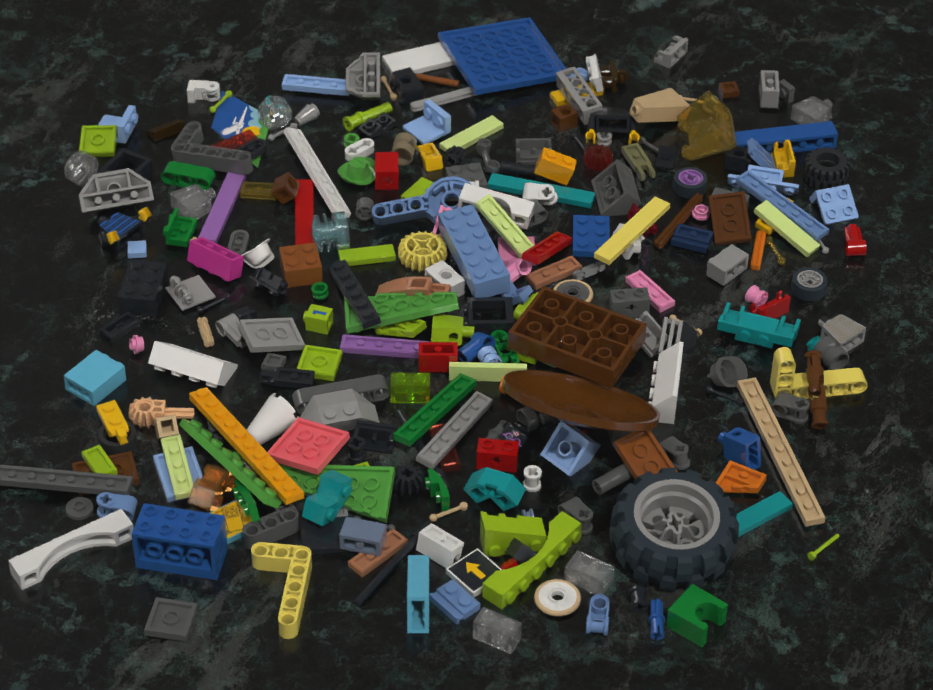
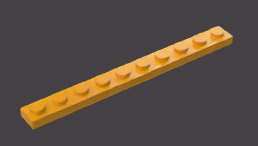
(246, 446)

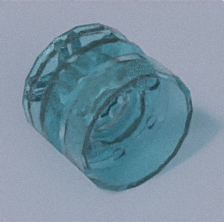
(331, 231)

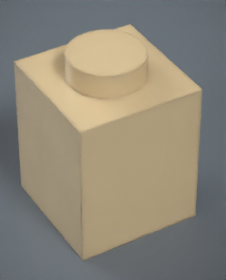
(166, 426)

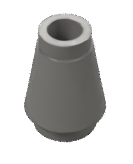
(307, 114)

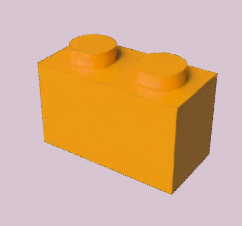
(555, 166)

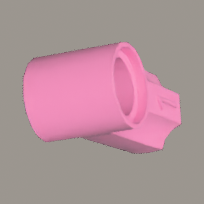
(513, 268)

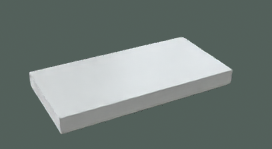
(419, 59)

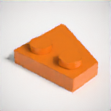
(740, 479)

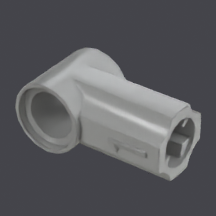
(229, 327)

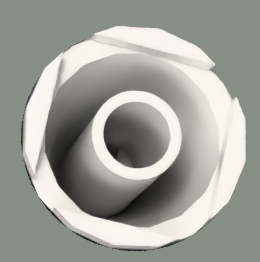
(272, 419)

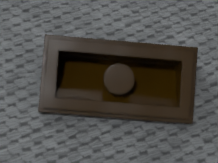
(166, 130)

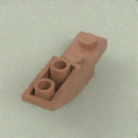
(413, 285)

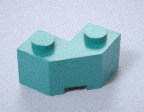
(497, 485)
(328, 501)

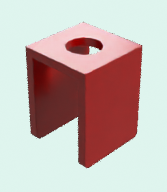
(386, 171)

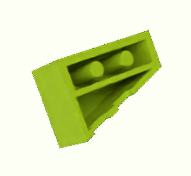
(499, 531)

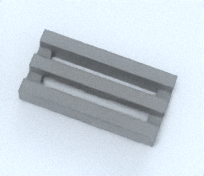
(672, 323)

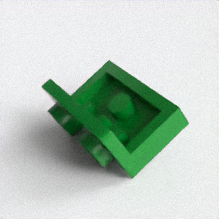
(179, 229)

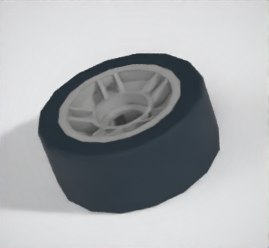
(809, 284)

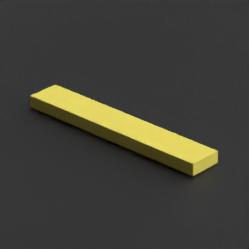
(631, 230)

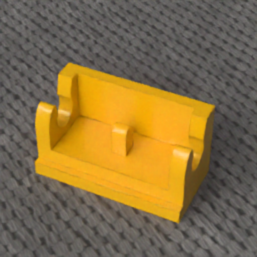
(784, 158)

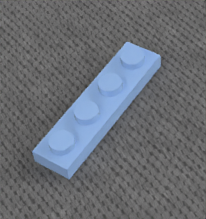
(314, 84)

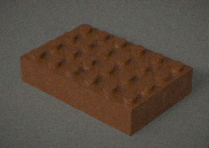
(577, 336)

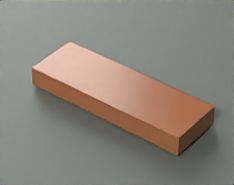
(553, 272)
(365, 563)

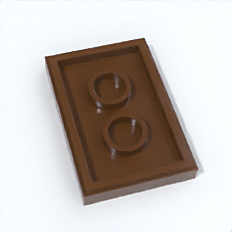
(730, 218)
(123, 462)

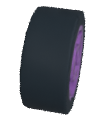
(689, 181)

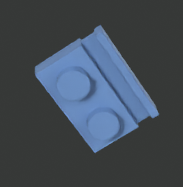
(759, 154)
(454, 601)

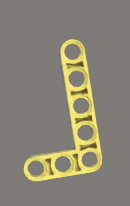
(836, 381)
(298, 564)

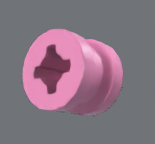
(756, 296)

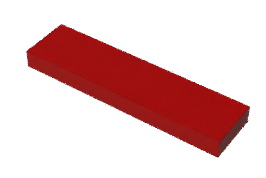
(547, 248)

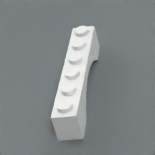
(34, 564)

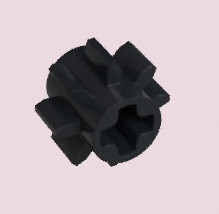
(455, 156)

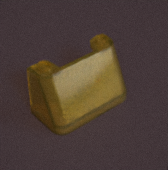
(708, 128)

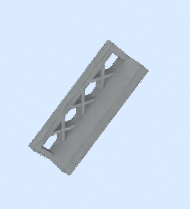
(573, 93)

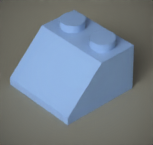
(569, 449)

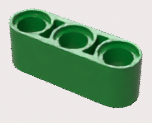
(186, 175)

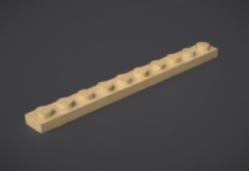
(781, 452)

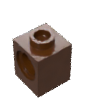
(564, 117)
(285, 188)

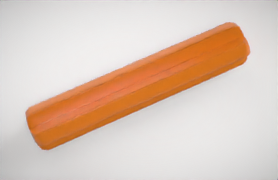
(758, 250)

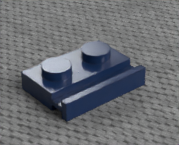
(692, 238)

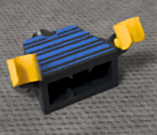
(612, 121)
(121, 228)

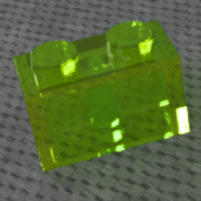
(410, 387)

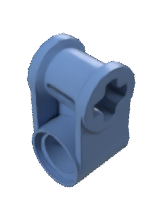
(116, 502)
(598, 615)

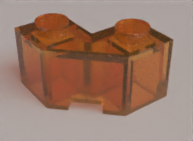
(208, 491)

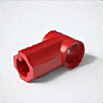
(854, 243)

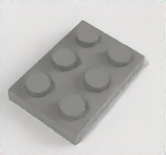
(271, 334)

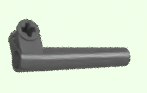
(672, 447)

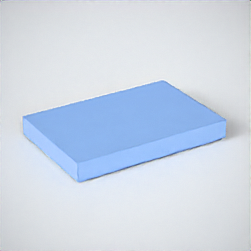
(163, 473)

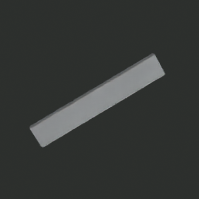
(454, 430)

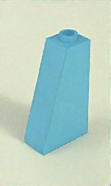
(418, 594)

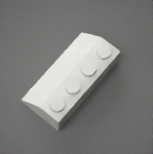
(191, 363)
(666, 382)

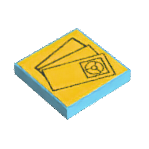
(234, 520)

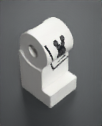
(203, 91)

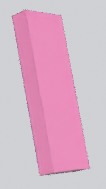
(658, 298)

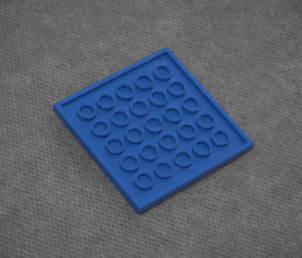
(502, 55)

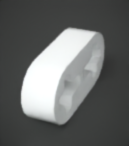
(359, 149)

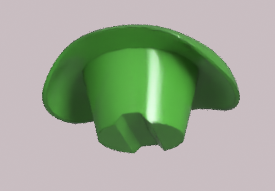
(358, 171)

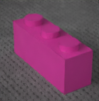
(215, 259)

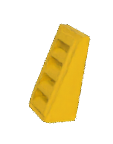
(430, 157)

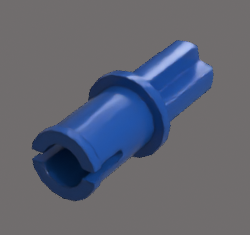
(656, 619)

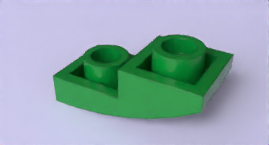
(437, 489)

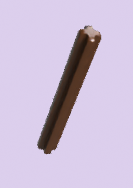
(680, 218)

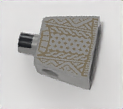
(843, 330)

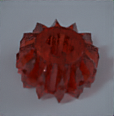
(598, 157)

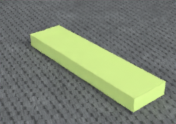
(473, 134)
(504, 225)
(786, 228)
(483, 371)
(177, 466)

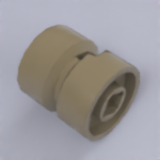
(405, 146)

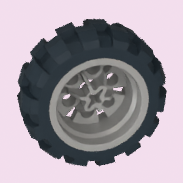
(684, 497)

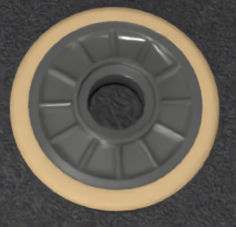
(582, 289)

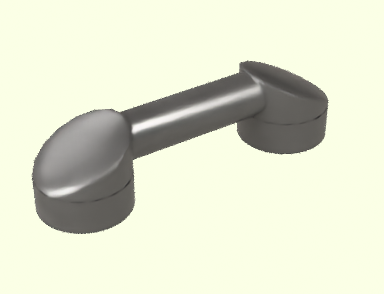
(483, 149)

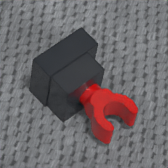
(519, 553)

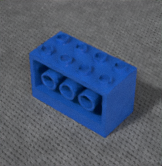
(180, 541)

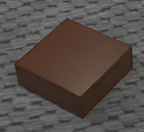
(729, 89)

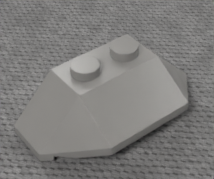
(364, 77)
(114, 191)
(340, 409)

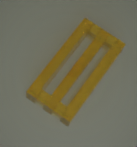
(257, 190)

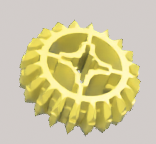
(421, 250)

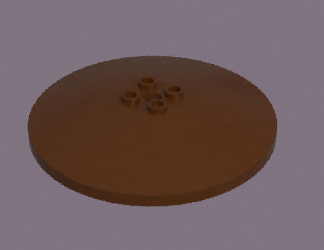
(580, 401)

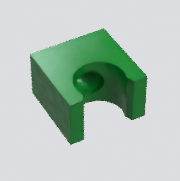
(692, 607)

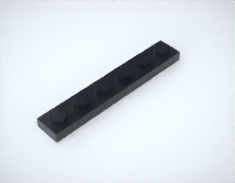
(354, 294)

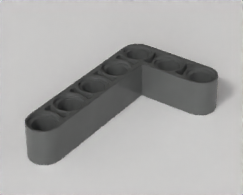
(188, 150)
(274, 526)

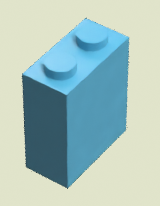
(95, 377)

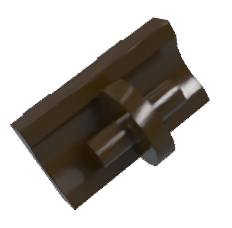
(611, 76)

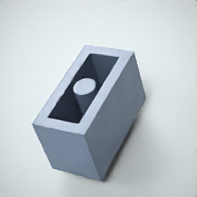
(363, 536)

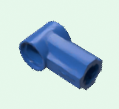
(477, 342)

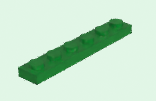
(434, 410)

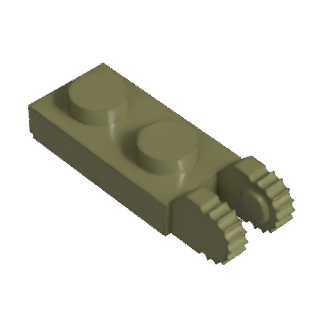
(638, 161)

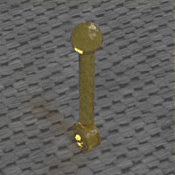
(781, 260)

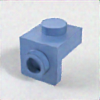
(518, 295)

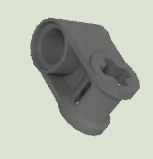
(789, 406)
(578, 511)

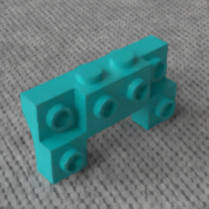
(757, 328)

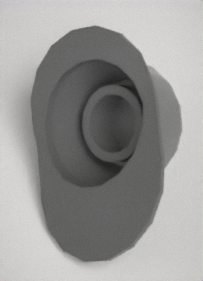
(728, 371)

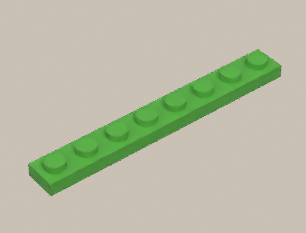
(231, 463)

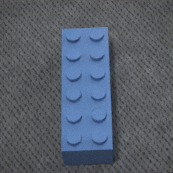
(474, 252)

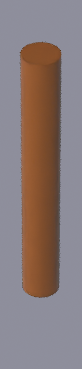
(438, 80)

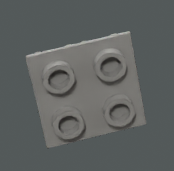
(189, 292)

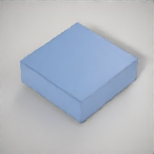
(137, 249)

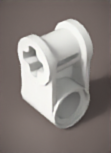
(539, 192)

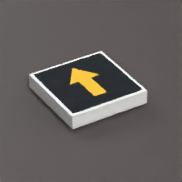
(472, 571)

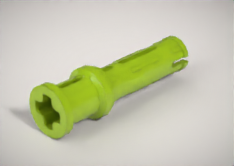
(361, 117)

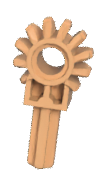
(144, 411)

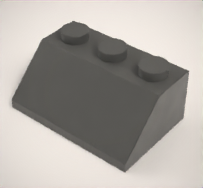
(615, 190)

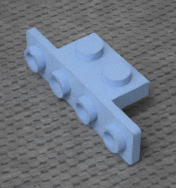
(770, 176)

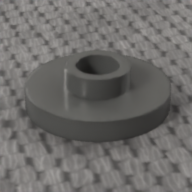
(79, 508)

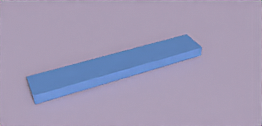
(763, 192)

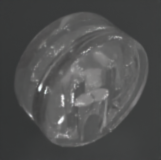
(274, 112)
(80, 167)

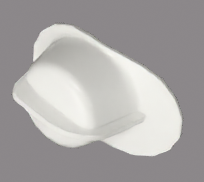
(259, 256)

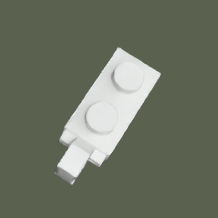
(594, 71)

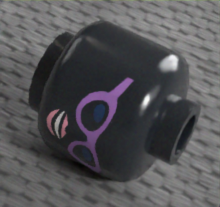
(516, 432)

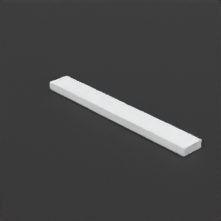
(316, 171)

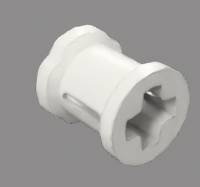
(532, 474)

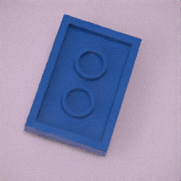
(589, 234)

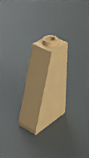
(658, 106)

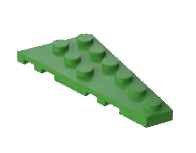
(400, 307)
(370, 487)

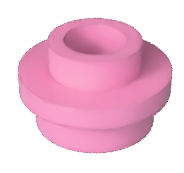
(701, 212)
(136, 344)

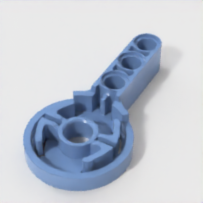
(428, 203)

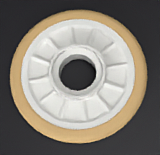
(562, 607)

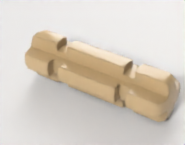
(205, 332)

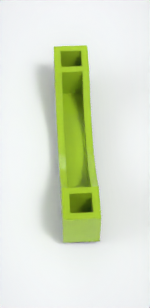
(506, 584)

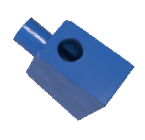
(741, 447)

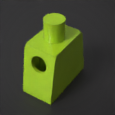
(449, 329)

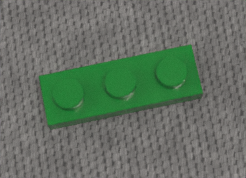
(245, 501)

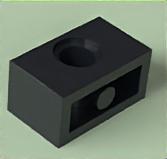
(407, 85)

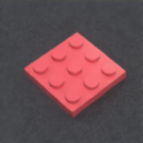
(308, 445)

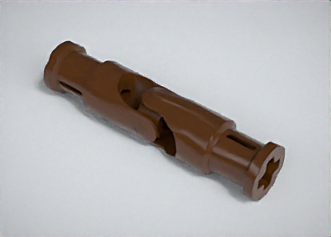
(816, 387)

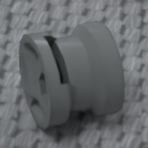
(364, 208)

